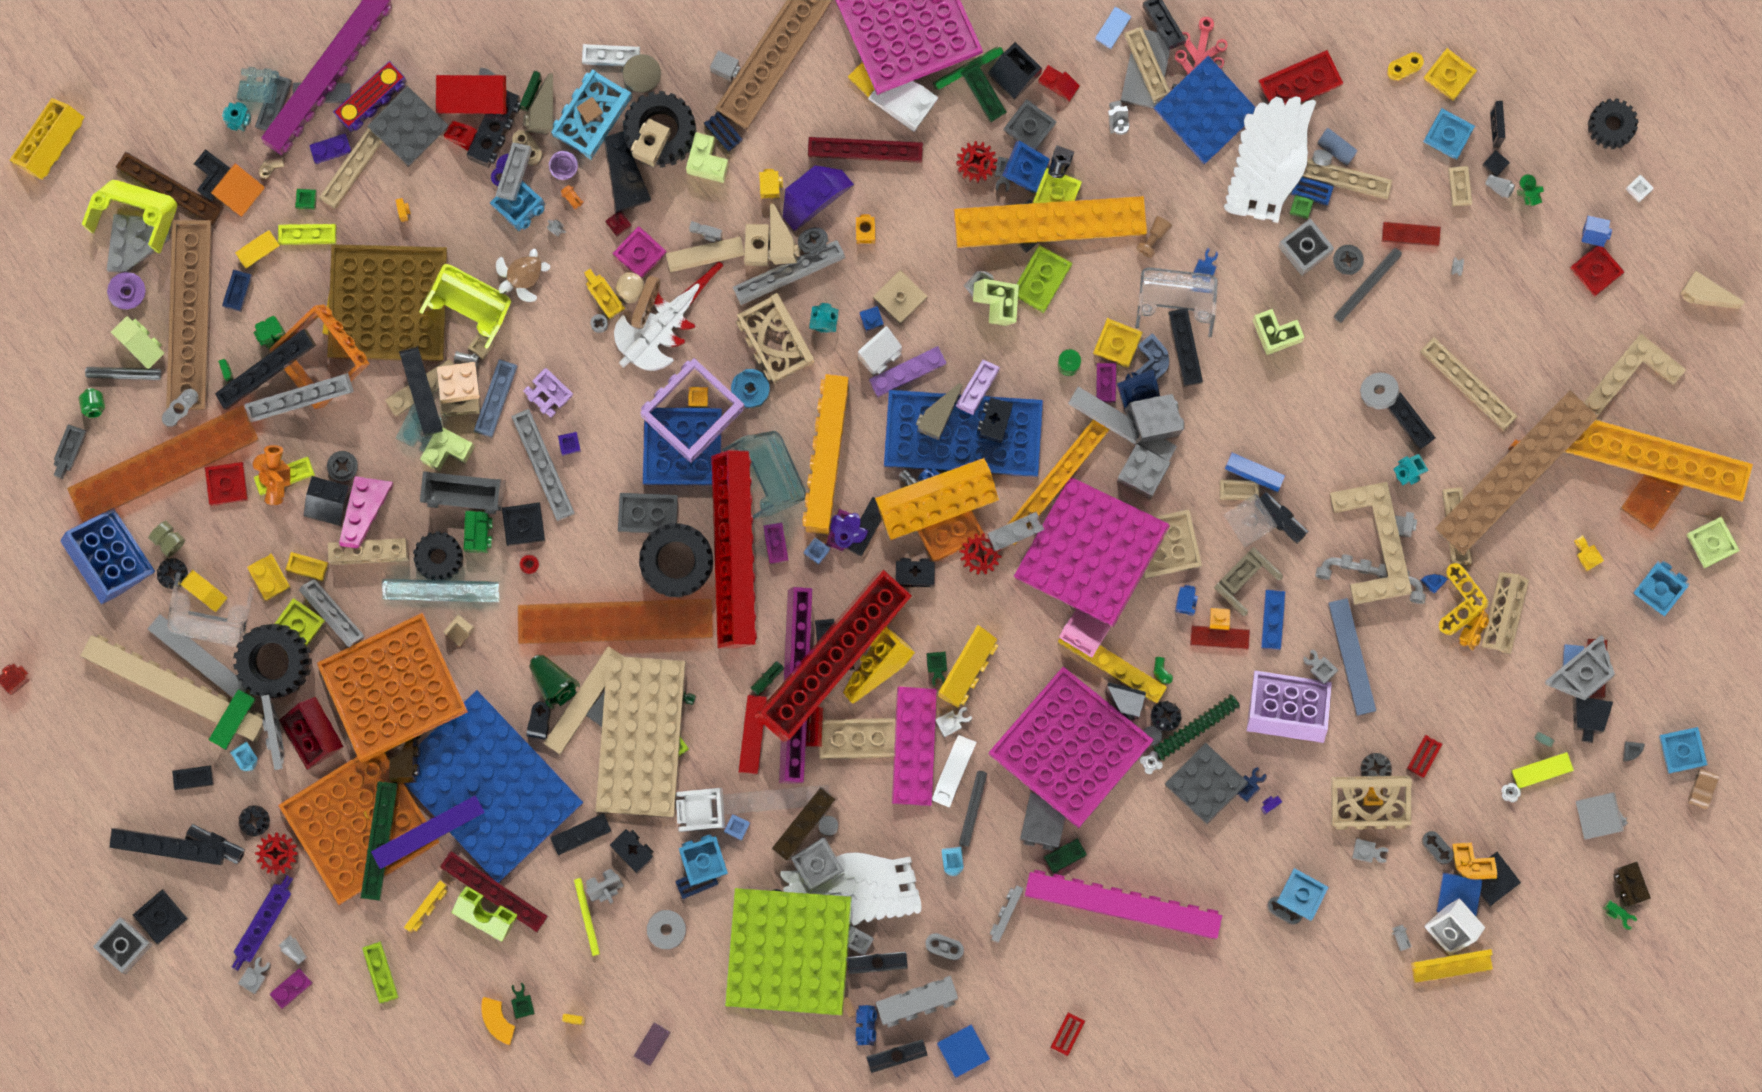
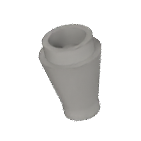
(1500, 186)
(292, 949)

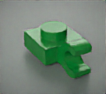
(1615, 911)

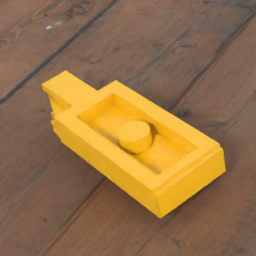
(603, 294)

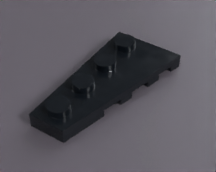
(625, 177)

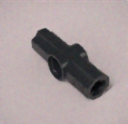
(1284, 519)
(232, 851)
(891, 961)
(910, 1052)

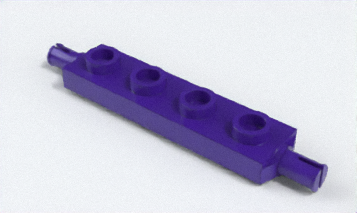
(262, 922)

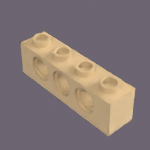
(369, 552)

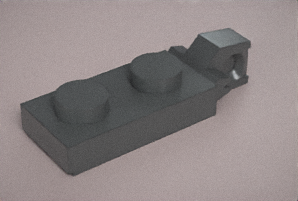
(68, 450)

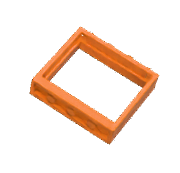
(295, 370)

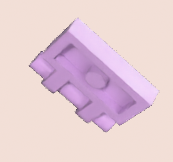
(552, 388)

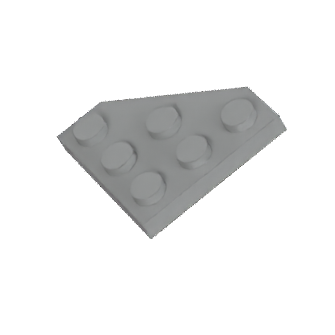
(129, 242)

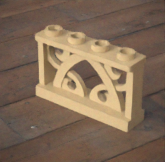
(779, 312)
(1348, 786)

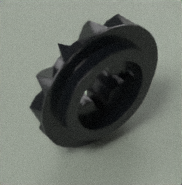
(163, 569)
(1162, 723)
(262, 824)

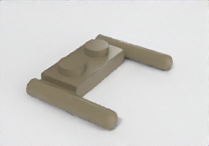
(1241, 574)

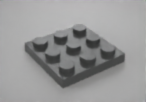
(408, 126)
(1206, 783)

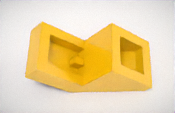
(203, 590)

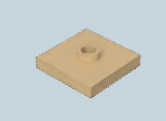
(900, 296)

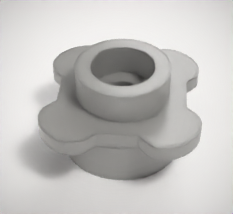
(556, 227)

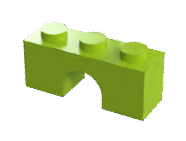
(470, 909)

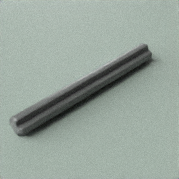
(1367, 285)

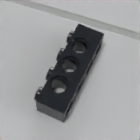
(484, 134)

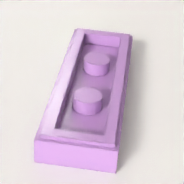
(978, 387)

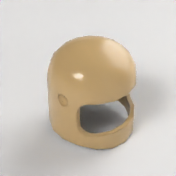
(629, 287)

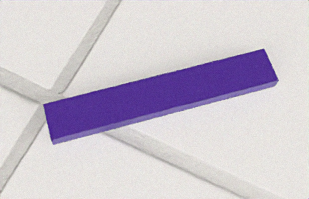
(427, 832)

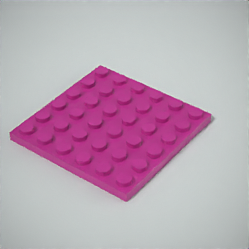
(908, 37)
(1092, 551)
(1070, 747)

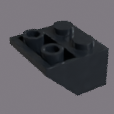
(1015, 70)

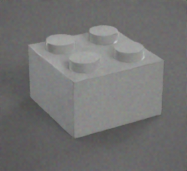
(1306, 247)
(1143, 471)
(122, 945)

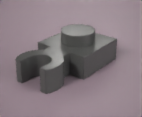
(1001, 165)

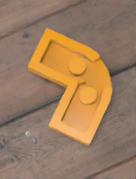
(1469, 866)

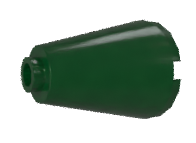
(553, 681)

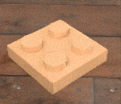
(458, 382)

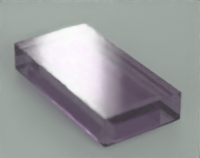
(652, 1044)

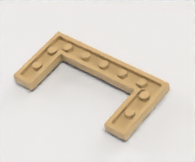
(1640, 351)
(1398, 580)

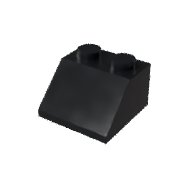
(326, 501)

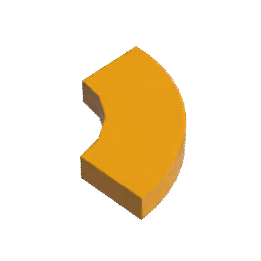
(495, 1020)

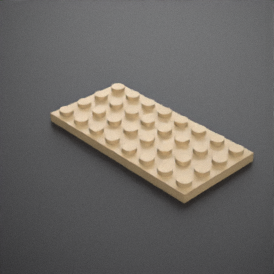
(640, 736)

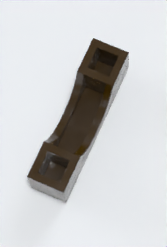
(404, 766)
(804, 823)

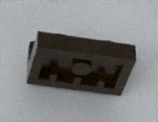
(1631, 883)

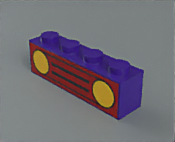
(370, 97)

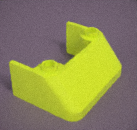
(157, 206)
(470, 299)

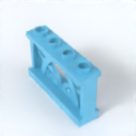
(593, 140)

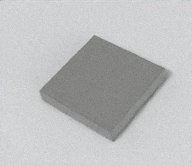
(1599, 816)
(817, 864)

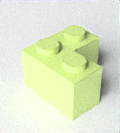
(701, 161)
(1002, 300)
(1274, 336)
(136, 340)
(442, 446)

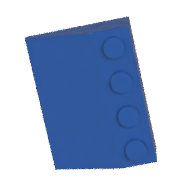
(106, 555)

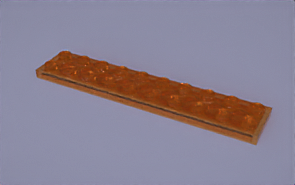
(163, 464)
(615, 621)

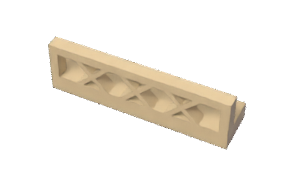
(1509, 612)

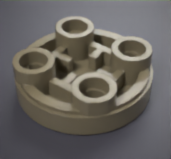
(641, 73)

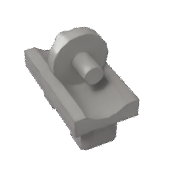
(1118, 118)
(605, 889)

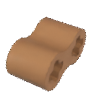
(1703, 789)

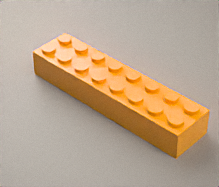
(827, 454)

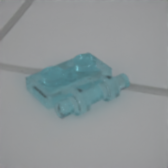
(257, 91)
(411, 430)

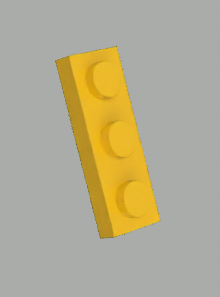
(426, 907)

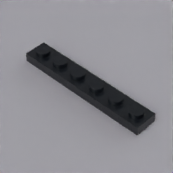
(265, 369)
(167, 846)

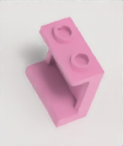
(1084, 632)

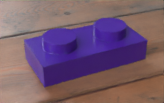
(330, 148)

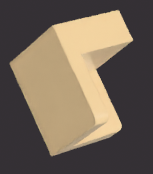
(459, 630)

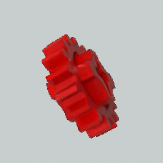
(982, 157)
(972, 556)
(276, 844)

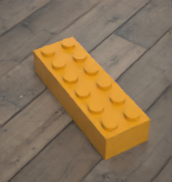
(937, 499)

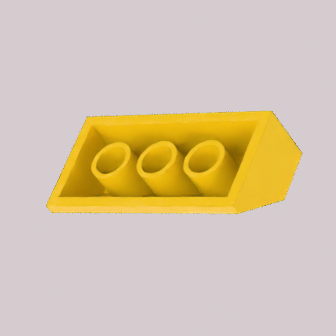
(47, 138)
(967, 667)

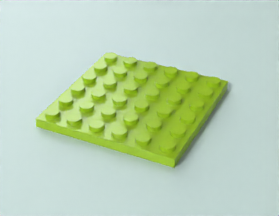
(788, 951)

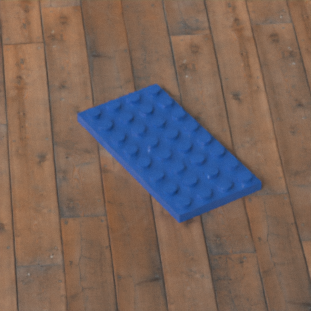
(960, 439)

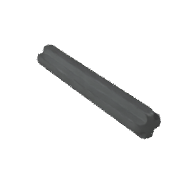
(123, 373)
(973, 808)

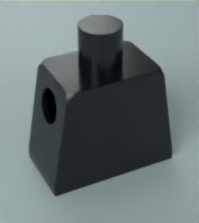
(1590, 716)

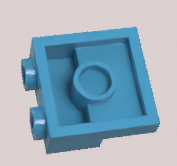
(522, 210)
(1662, 587)
(703, 860)

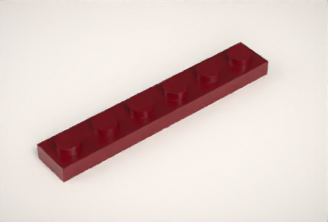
(865, 149)
(493, 891)

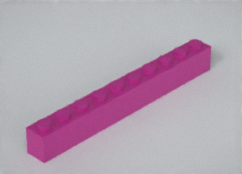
(1123, 905)

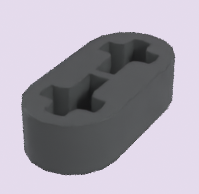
(1434, 850)
(1281, 914)

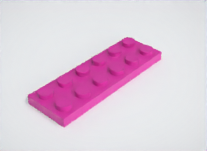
(914, 746)

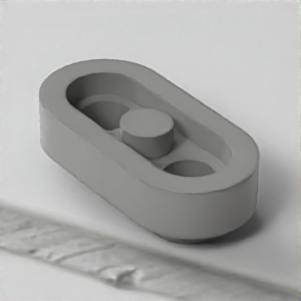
(944, 946)

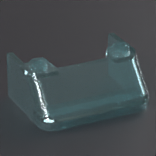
(774, 471)

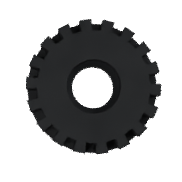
(1603, 134)
(448, 567)

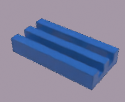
(1313, 191)

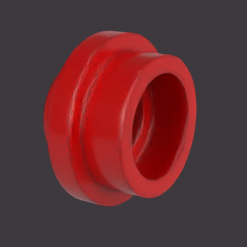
(527, 558)

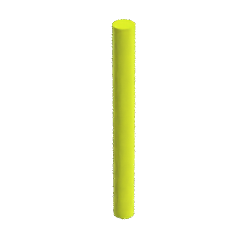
(586, 916)

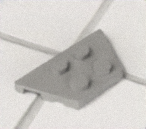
(1584, 672)
(272, 726)

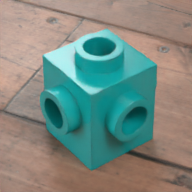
(241, 120)
(824, 318)
(1410, 469)

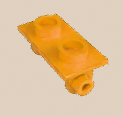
(1473, 636)

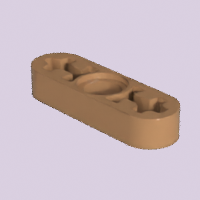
(645, 302)

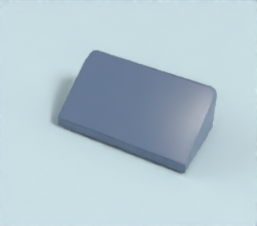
(1337, 146)

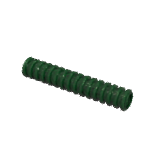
(1196, 727)

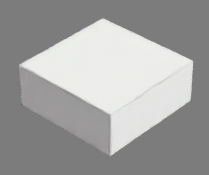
(1639, 188)

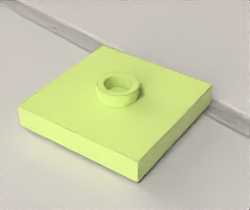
(1712, 542)

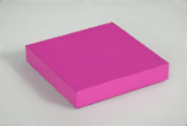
(639, 252)

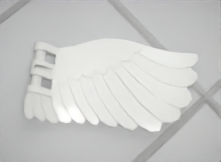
(1270, 157)
(870, 883)

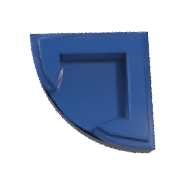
(1433, 582)

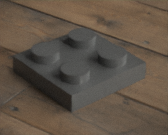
(1030, 125)

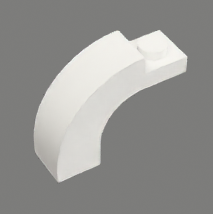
(953, 770)

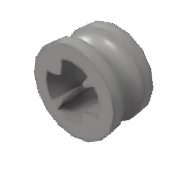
(1457, 266)
(598, 317)

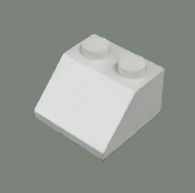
(880, 351)
(1455, 927)

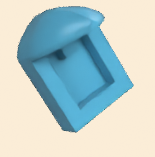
(244, 757)
(953, 860)

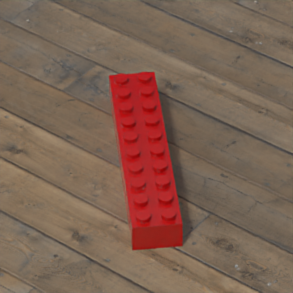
(733, 549)
(833, 656)

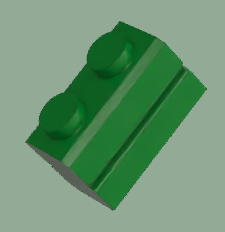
(269, 332)
(477, 532)

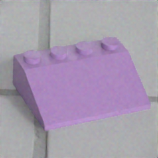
(1289, 706)

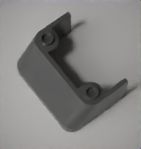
(462, 491)

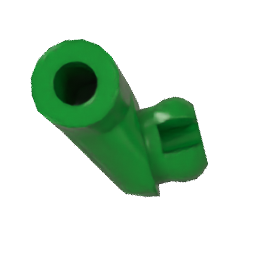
(1160, 673)

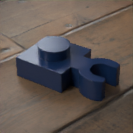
(1252, 787)

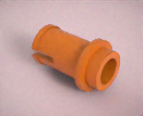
(571, 196)

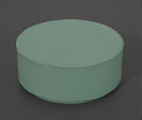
(1544, 739)

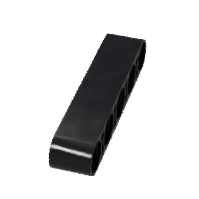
(421, 391)

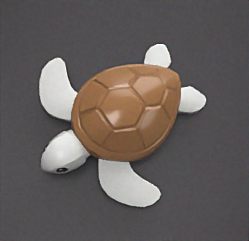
(521, 275)

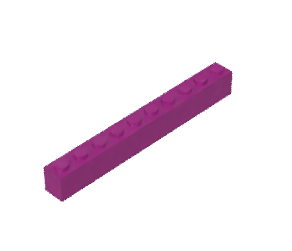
(325, 74)
(796, 648)

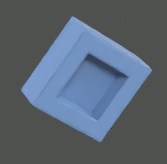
(816, 551)
(737, 827)

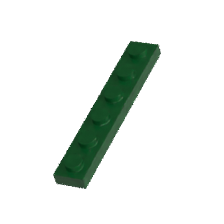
(379, 835)

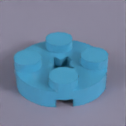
(759, 381)

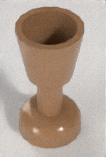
(1158, 230)

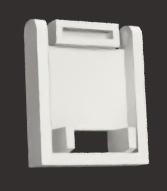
(697, 809)

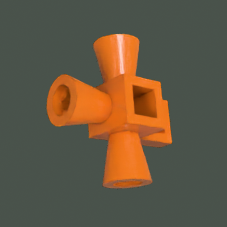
(273, 473)

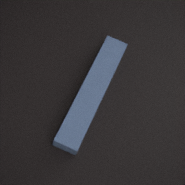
(1352, 657)

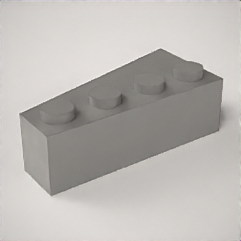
(916, 1001)

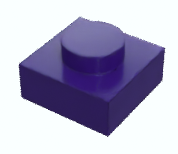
(569, 443)
(1270, 803)

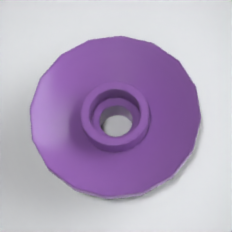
(120, 284)

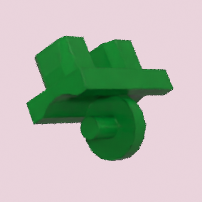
(1530, 191)

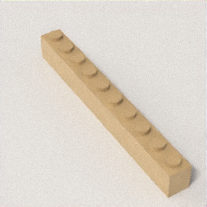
(167, 684)

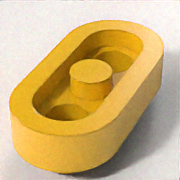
(1406, 66)

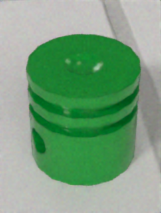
(1069, 362)

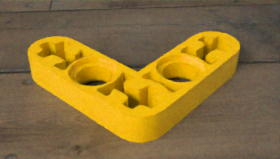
(1468, 604)

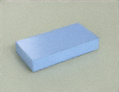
(1113, 27)

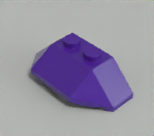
(812, 194)

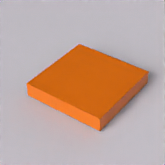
(238, 190)

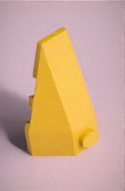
(883, 659)

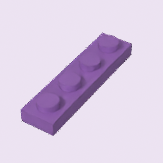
(907, 371)

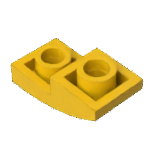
(257, 249)

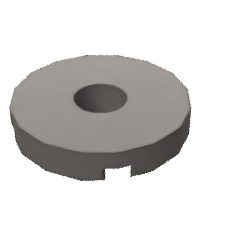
(1376, 381)
(666, 941)

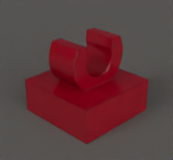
(618, 223)

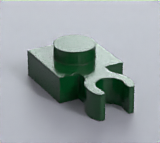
(937, 664)
(522, 1004)

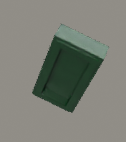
(531, 90)
(1065, 856)

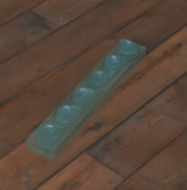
(440, 590)

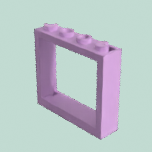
(727, 418)

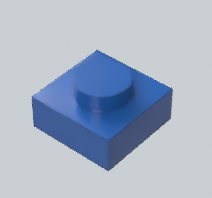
(871, 318)

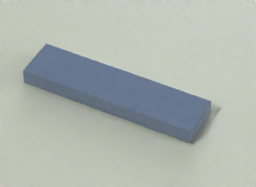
(495, 398)

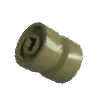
(166, 538)

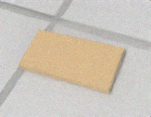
(857, 738)

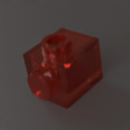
(13, 678)

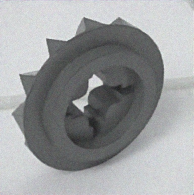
(818, 235)
(1353, 253)
(342, 456)
(1381, 760)

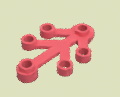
(1200, 54)

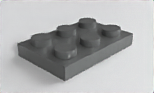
(646, 512)

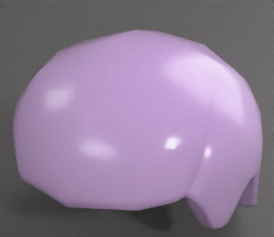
(563, 165)

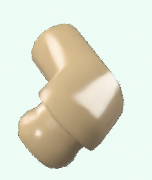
(269, 165)

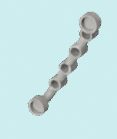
(1365, 567)

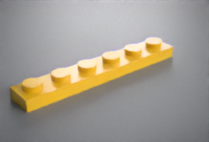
(1122, 671)

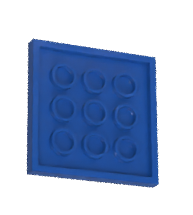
(1205, 109)
(664, 463)

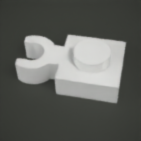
(950, 722)

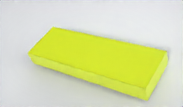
(306, 234)
(299, 471)
(1542, 770)

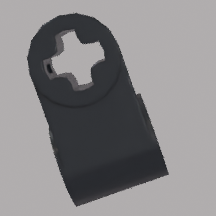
(1060, 162)
(538, 725)

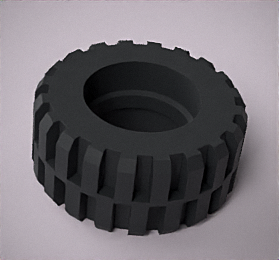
(667, 105)
(649, 560)
(247, 660)

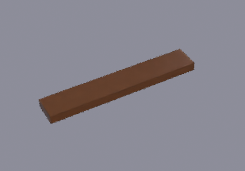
(165, 185)

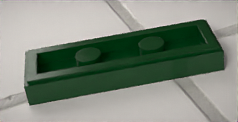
(983, 92)

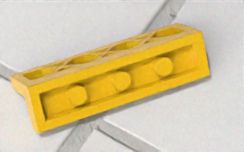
(1452, 966)

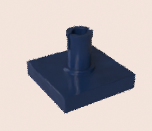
(1138, 388)

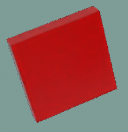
(1597, 270)
(226, 483)

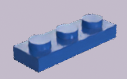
(1273, 619)

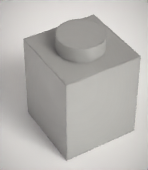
(725, 66)

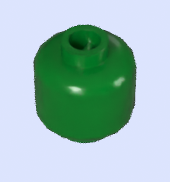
(91, 403)

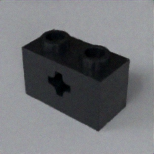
(1002, 411)
(923, 579)
(621, 847)

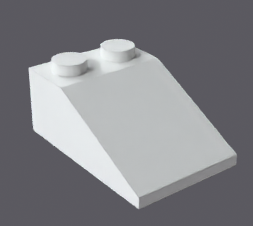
(906, 103)

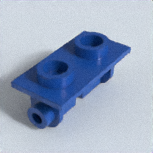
(867, 1015)

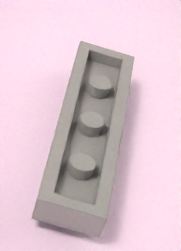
(331, 613)

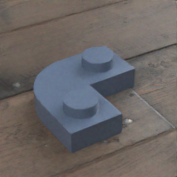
(1156, 354)

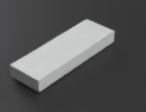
(607, 54)

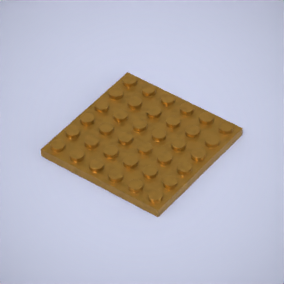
(379, 299)

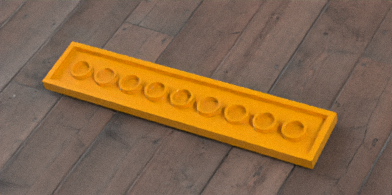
(1050, 221)
(1663, 459)

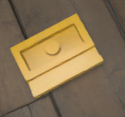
(268, 577)

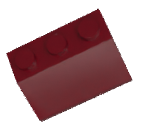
(311, 732)

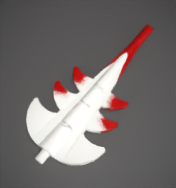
(641, 345)

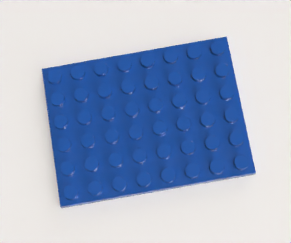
(512, 783)

